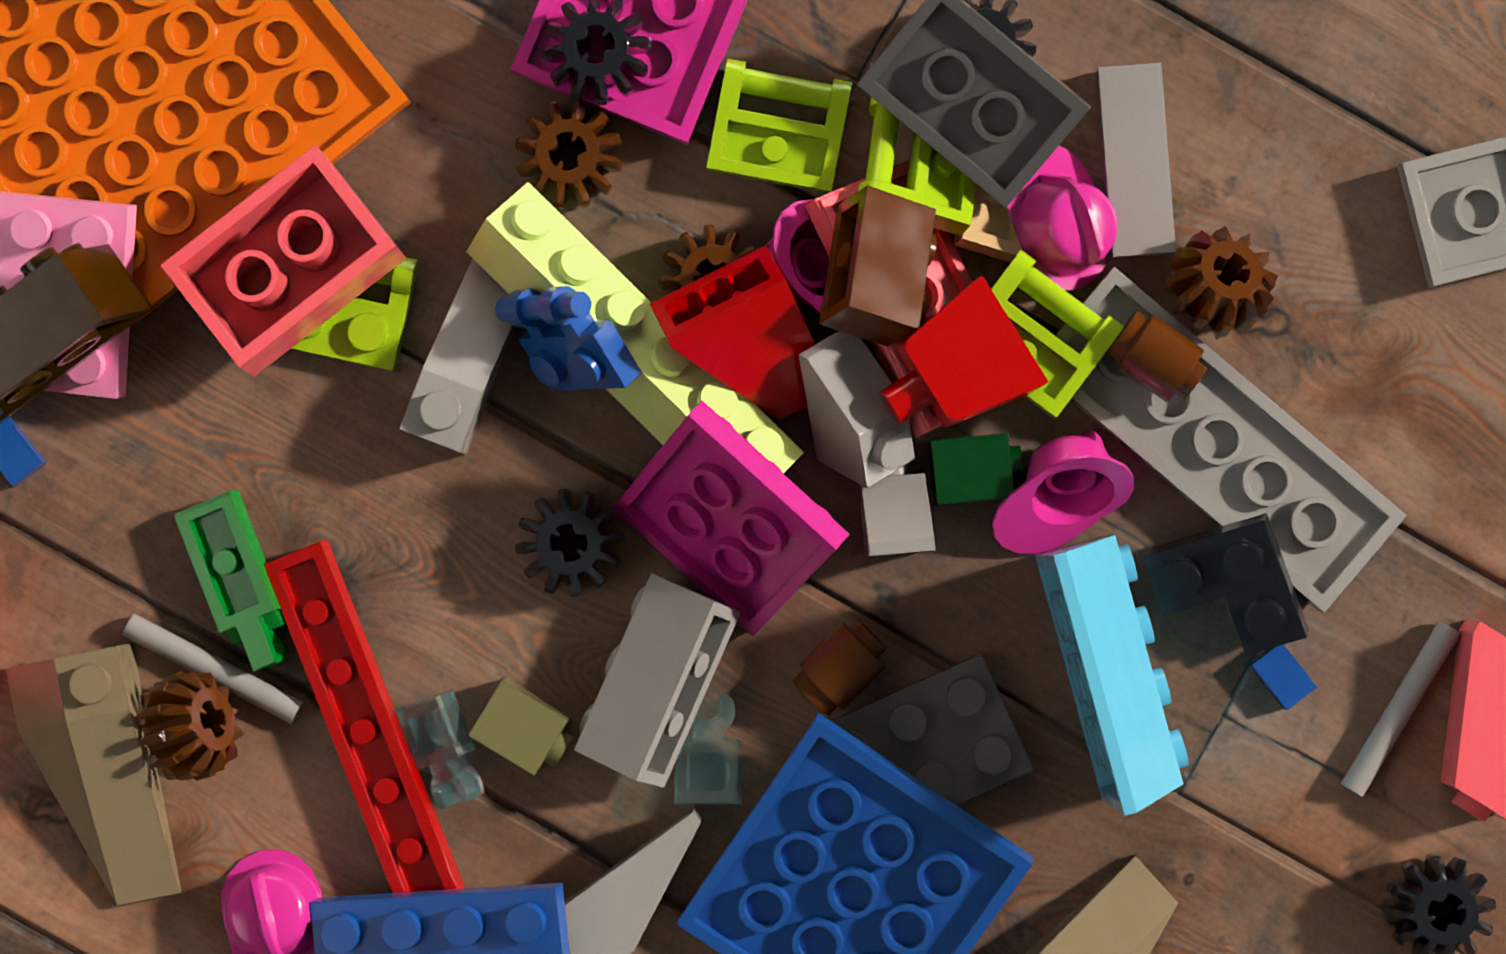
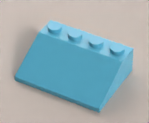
(1111, 672)

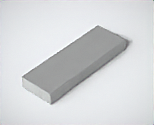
(1136, 158)

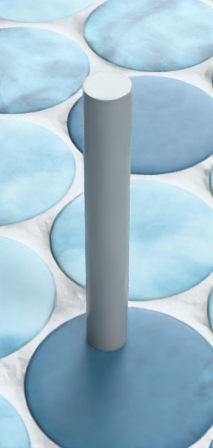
(225, 674)
(1400, 708)

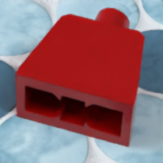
(963, 362)

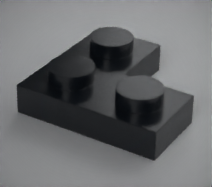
(1237, 565)

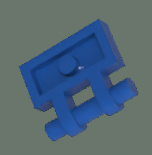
(565, 341)

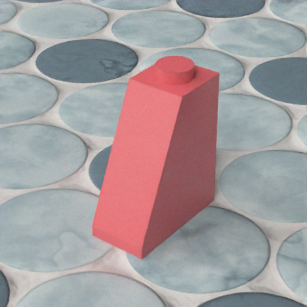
(1477, 723)

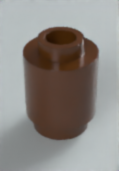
(1158, 357)
(841, 667)

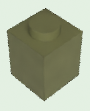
(523, 728)

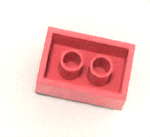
(283, 261)

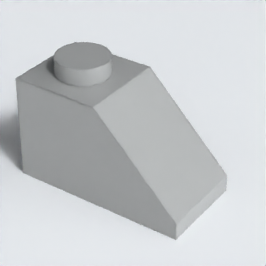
(847, 414)
(897, 514)

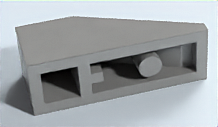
(461, 365)
(619, 903)

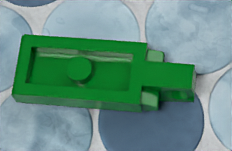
(234, 576)

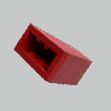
(742, 331)

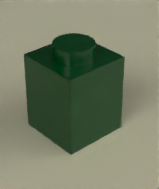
(974, 468)

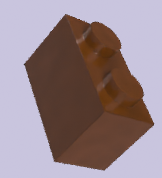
(878, 266)

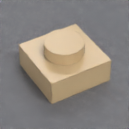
(990, 229)

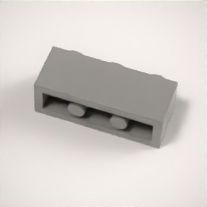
(656, 681)

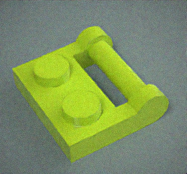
(774, 146)
(930, 176)
(368, 330)
(1059, 362)

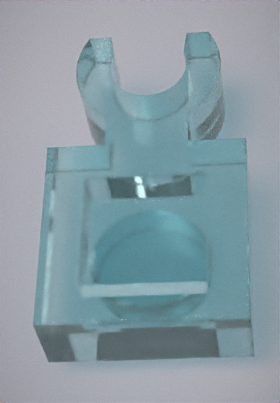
(439, 740)
(709, 765)

